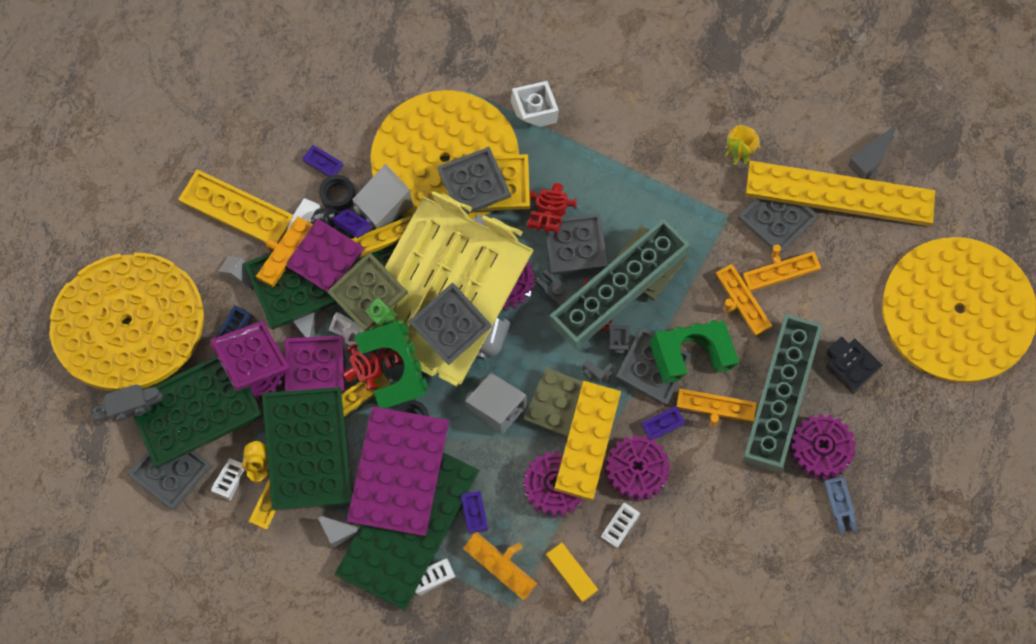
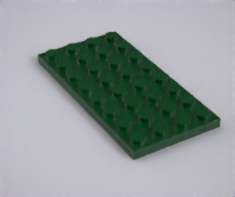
(294, 295)
(394, 562)

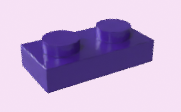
(322, 161)
(352, 223)
(663, 423)
(474, 512)

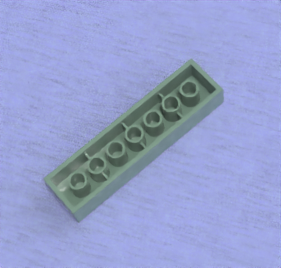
(619, 284)
(782, 394)

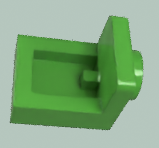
(381, 312)

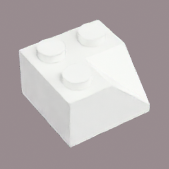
(535, 104)

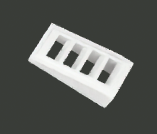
(223, 475)
(632, 512)
(435, 583)

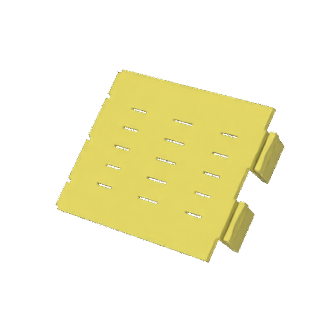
(477, 276)

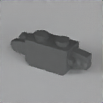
(126, 403)

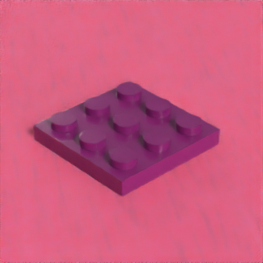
(324, 256)
(249, 355)
(314, 363)

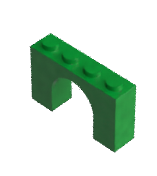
(395, 336)
(711, 336)

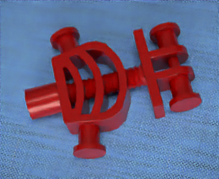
(550, 207)
(366, 370)

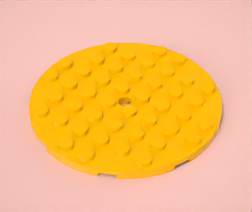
(437, 126)
(954, 345)
(114, 355)

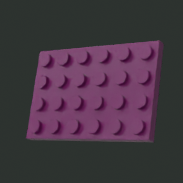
(398, 471)

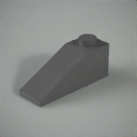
(867, 160)

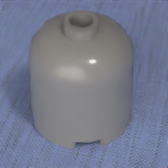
(494, 340)

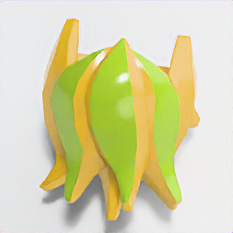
(742, 142)

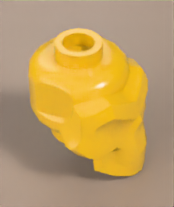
(255, 461)

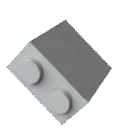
(383, 199)
(496, 402)

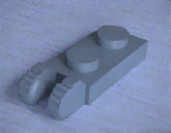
(840, 503)

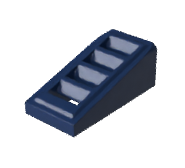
(232, 316)

